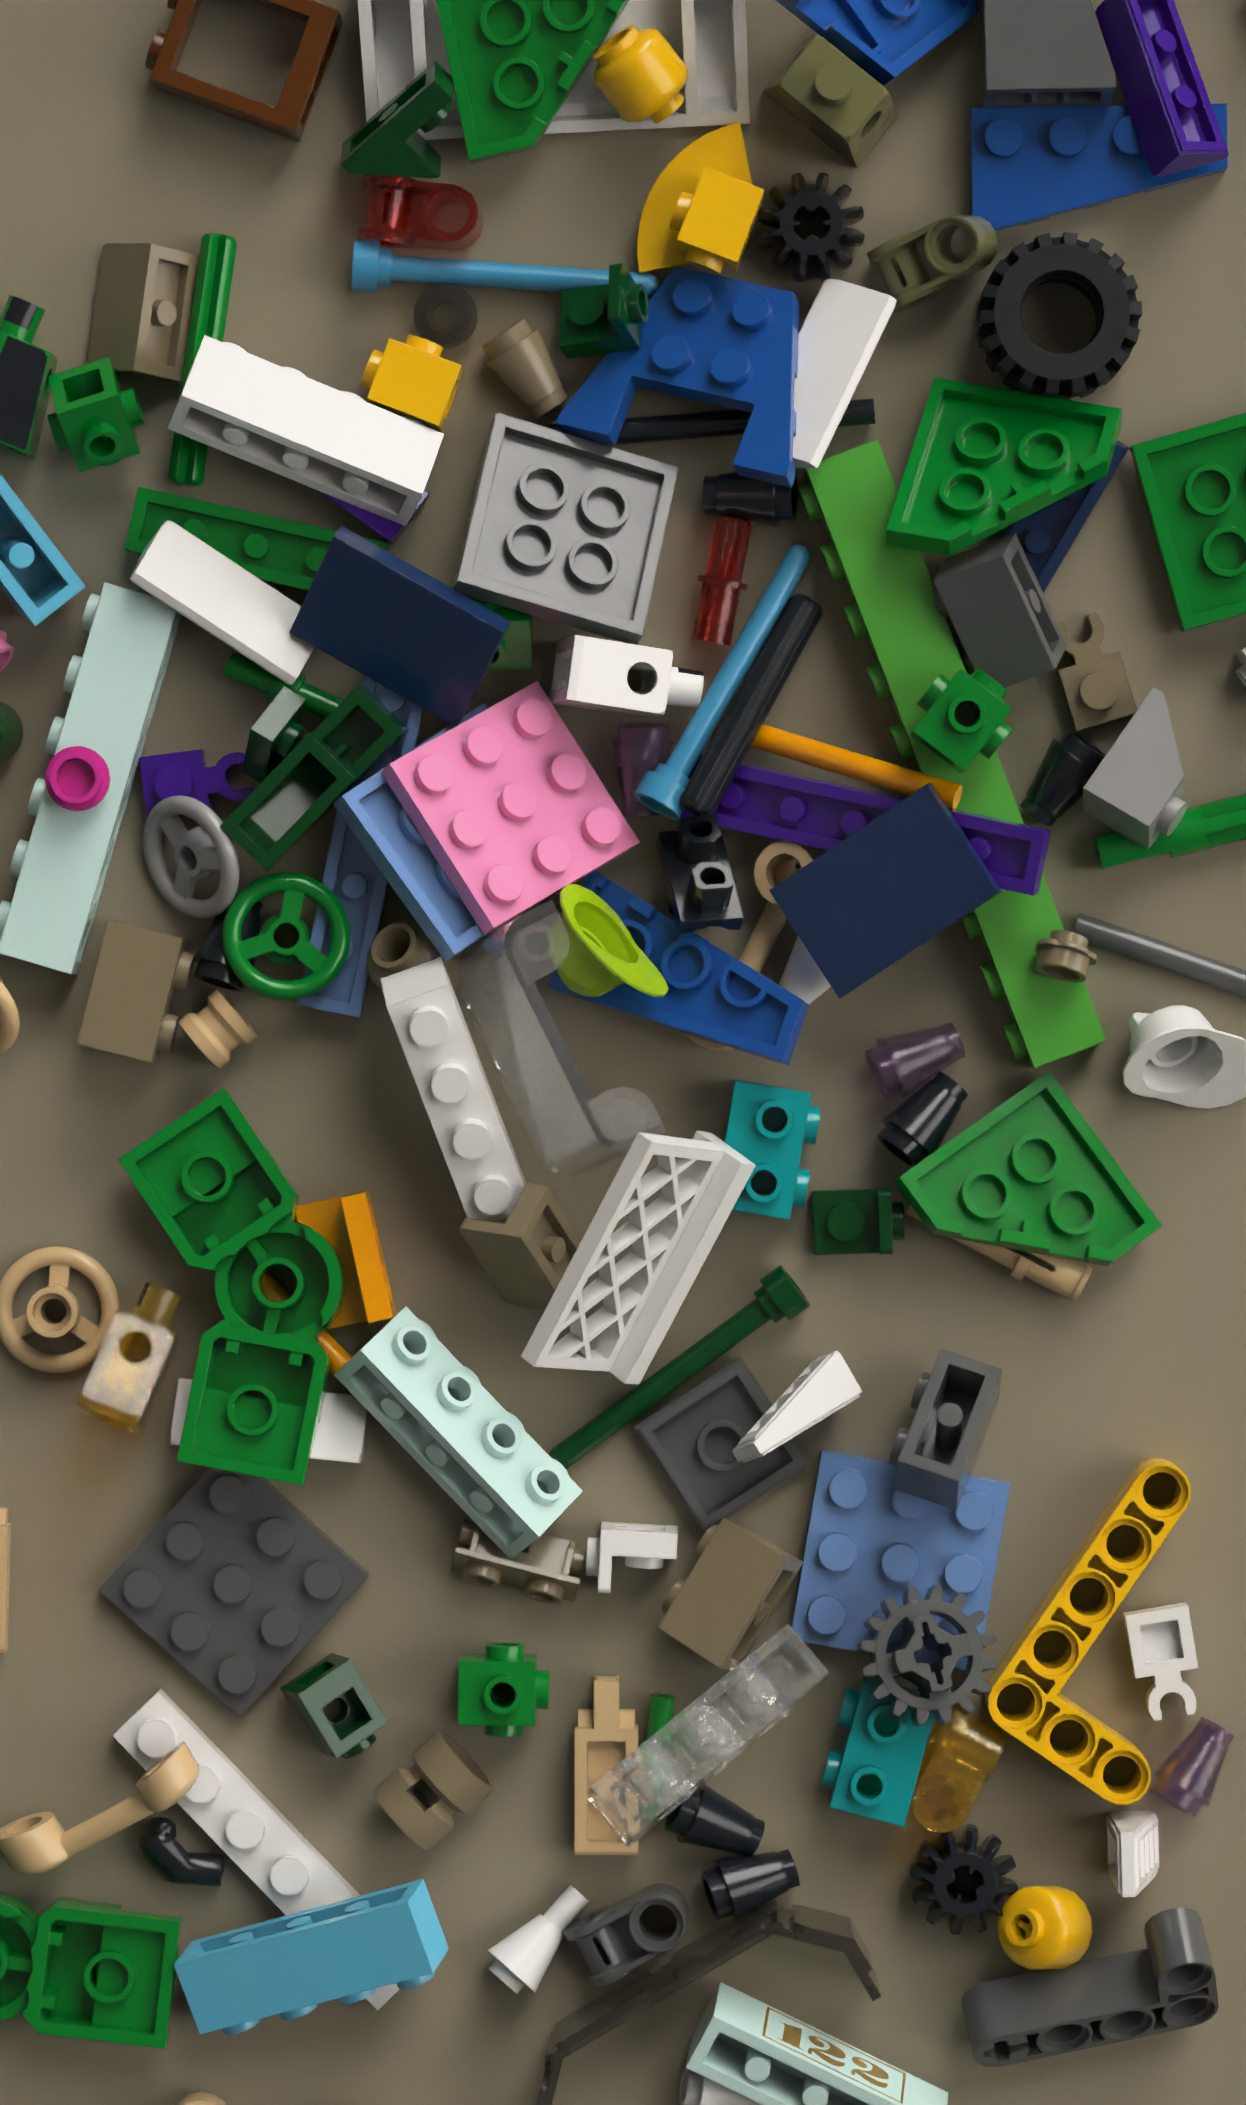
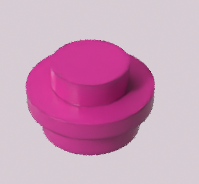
(77, 778)

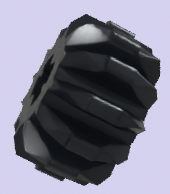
(809, 205)
(941, 1873)

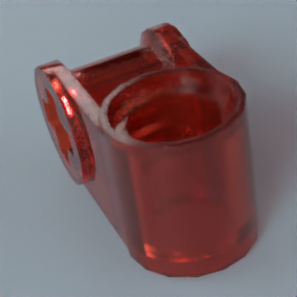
(414, 214)

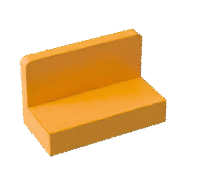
(353, 1232)

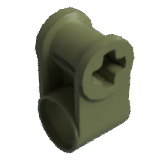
(923, 263)

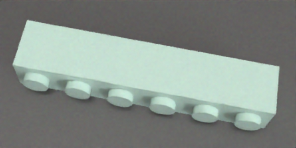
(111, 713)

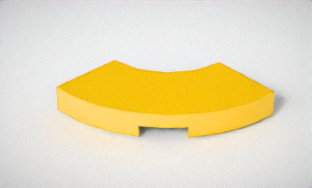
(717, 150)

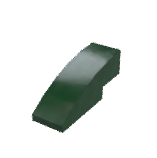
(314, 776)

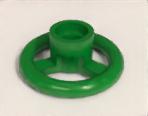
(240, 952)

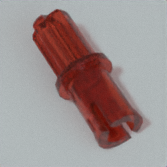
(722, 581)

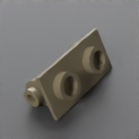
(540, 1571)

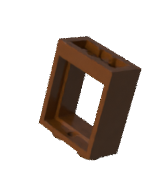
(299, 89)

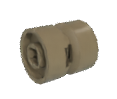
(451, 1776)

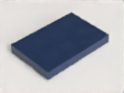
(399, 626)
(885, 890)

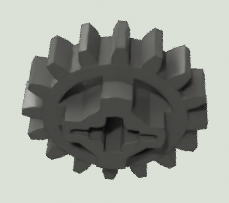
(935, 1682)

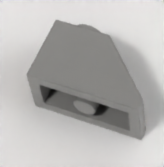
(1140, 777)

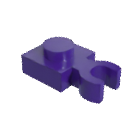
(188, 776)

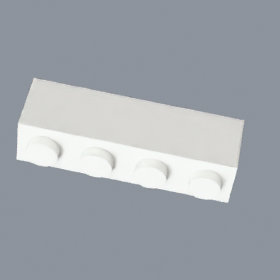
(306, 430)
(454, 1090)

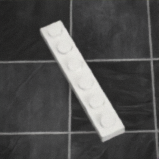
(240, 1816)

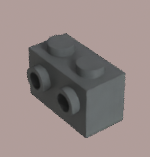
(999, 612)
(947, 1430)

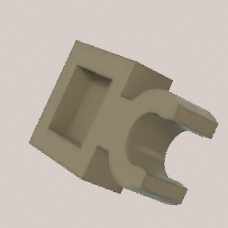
(1095, 685)

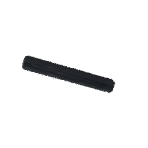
(751, 706)

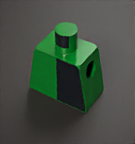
(23, 377)

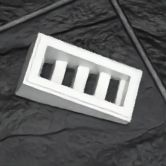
(813, 1395)
(1132, 1850)

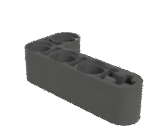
(1097, 1999)

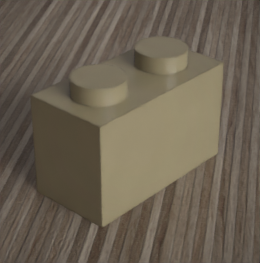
(135, 992)
(728, 1593)

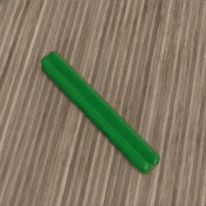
(207, 319)

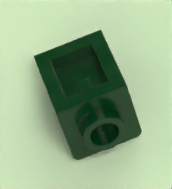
(603, 316)
(274, 734)
(856, 1221)

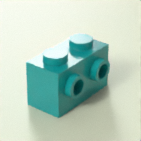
(769, 1130)
(877, 1757)

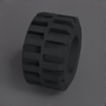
(1089, 271)

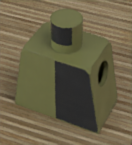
(833, 98)

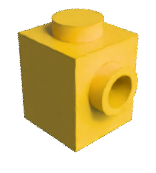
(716, 221)
(413, 380)

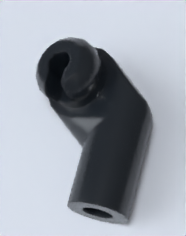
(173, 1861)

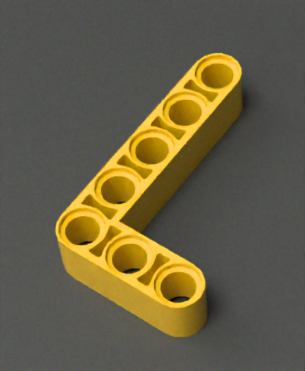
(1081, 1629)

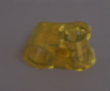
(961, 1758)

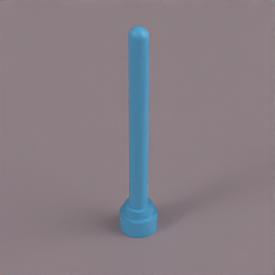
(378, 267)
(665, 785)

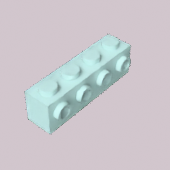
(459, 1433)

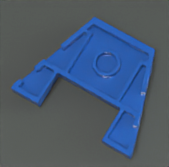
(883, 34)
(712, 345)

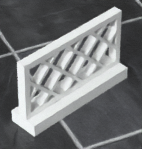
(648, 1285)

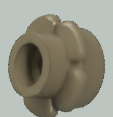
(1064, 956)

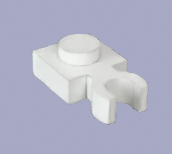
(1162, 1647)

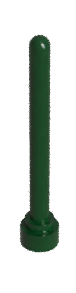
(773, 1301)

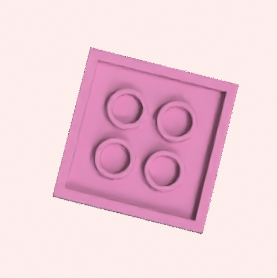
(510, 807)

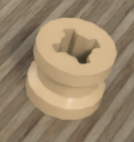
(218, 1028)

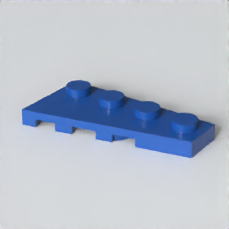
(1061, 160)
(708, 988)

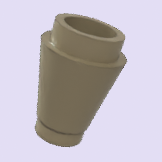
(525, 367)

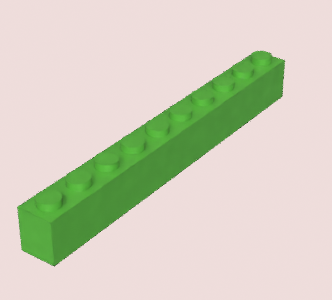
(910, 649)

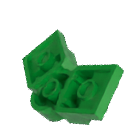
(234, 1214)
(88, 1970)

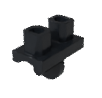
(698, 876)

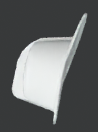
(1184, 1059)

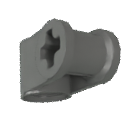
(619, 1941)

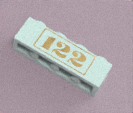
(791, 2062)

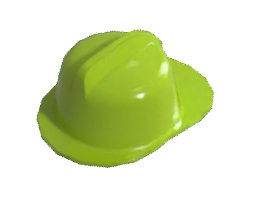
(602, 949)

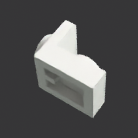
(640, 1544)

